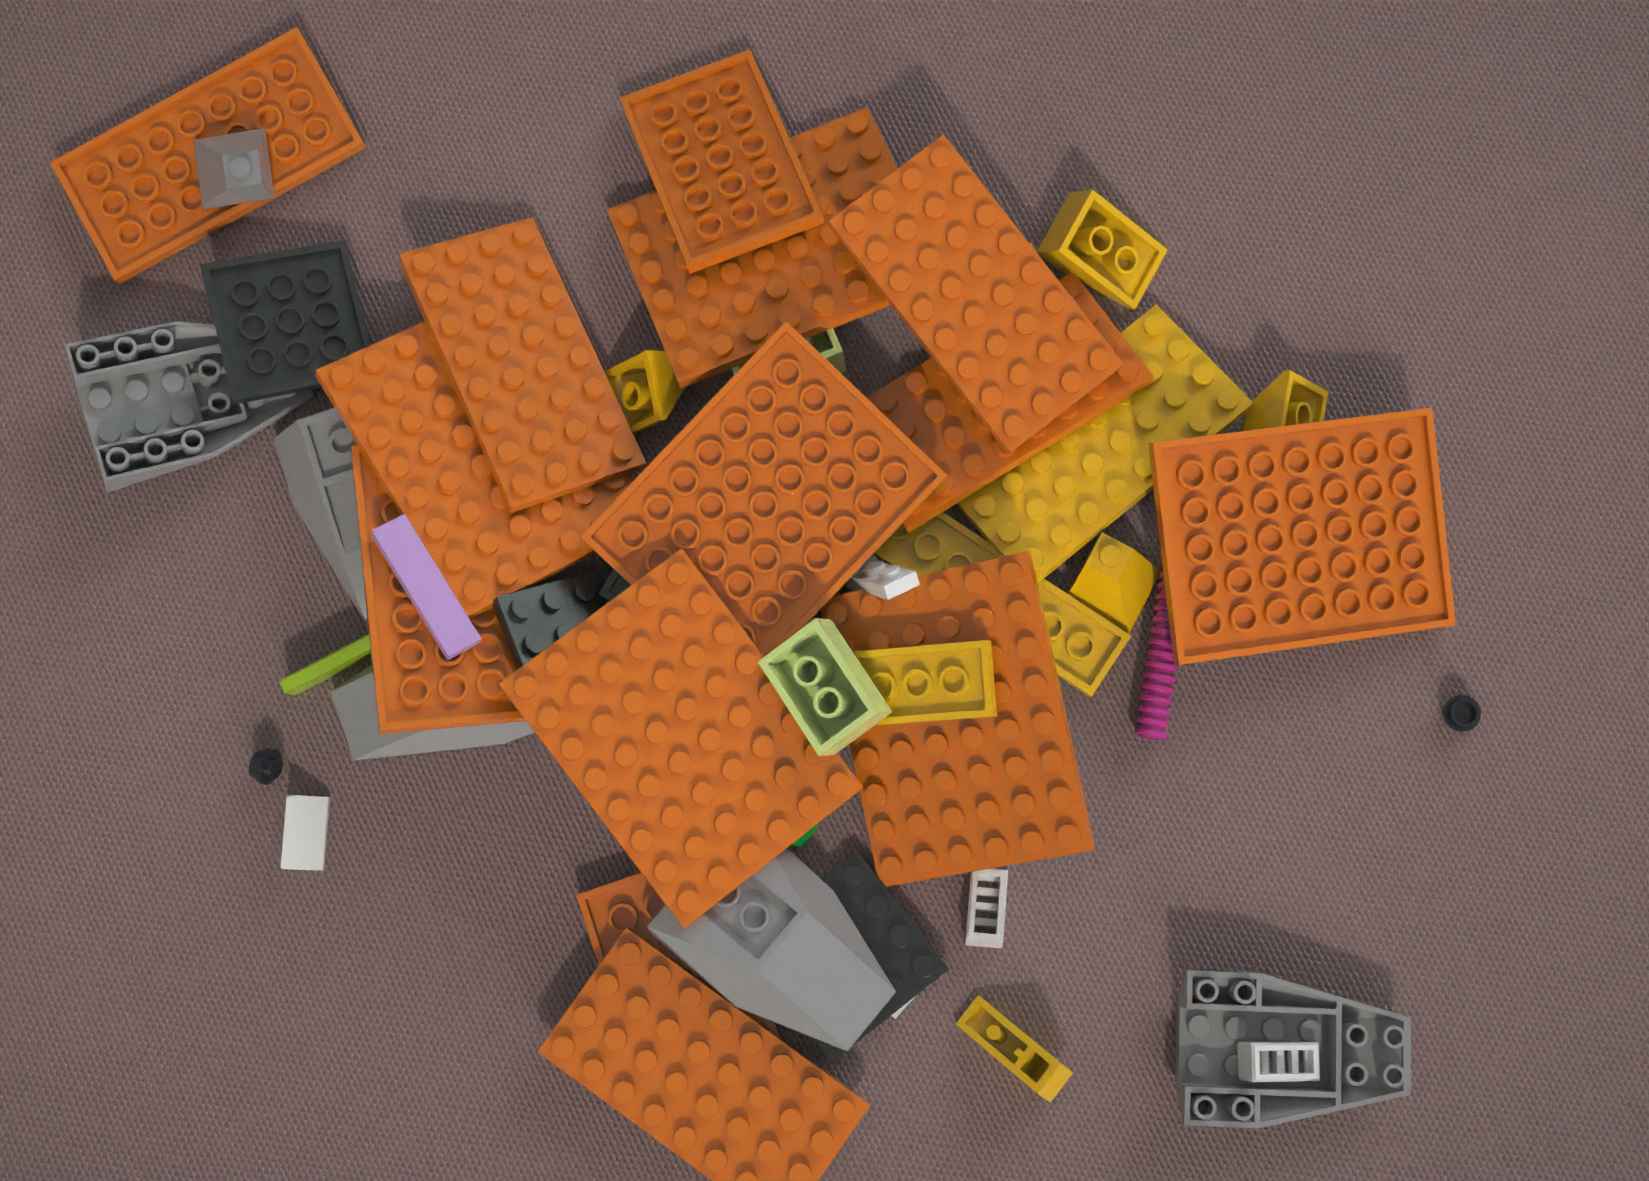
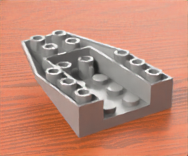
(163, 401)
(785, 953)

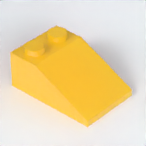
(1102, 248)

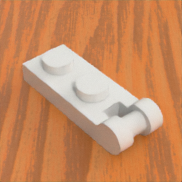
(882, 579)

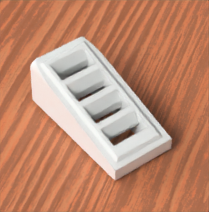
(984, 939)
(1254, 1061)

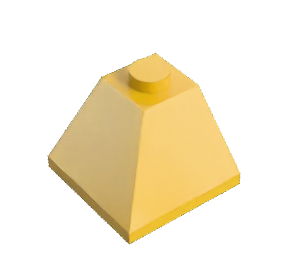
(645, 388)
(1287, 402)
(1115, 582)

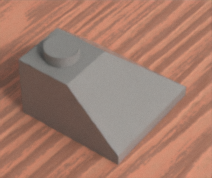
(234, 168)

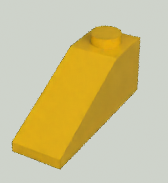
(1014, 1049)

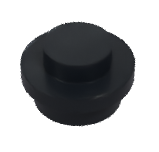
(1461, 713)
(265, 766)

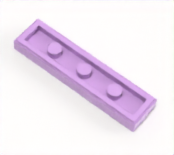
(426, 586)

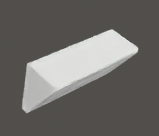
(305, 832)

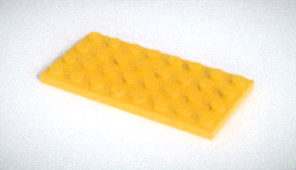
(1104, 467)

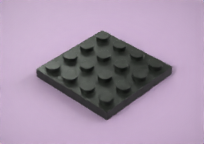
(284, 317)
(546, 612)
(889, 934)

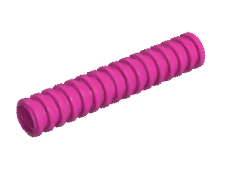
(1159, 674)

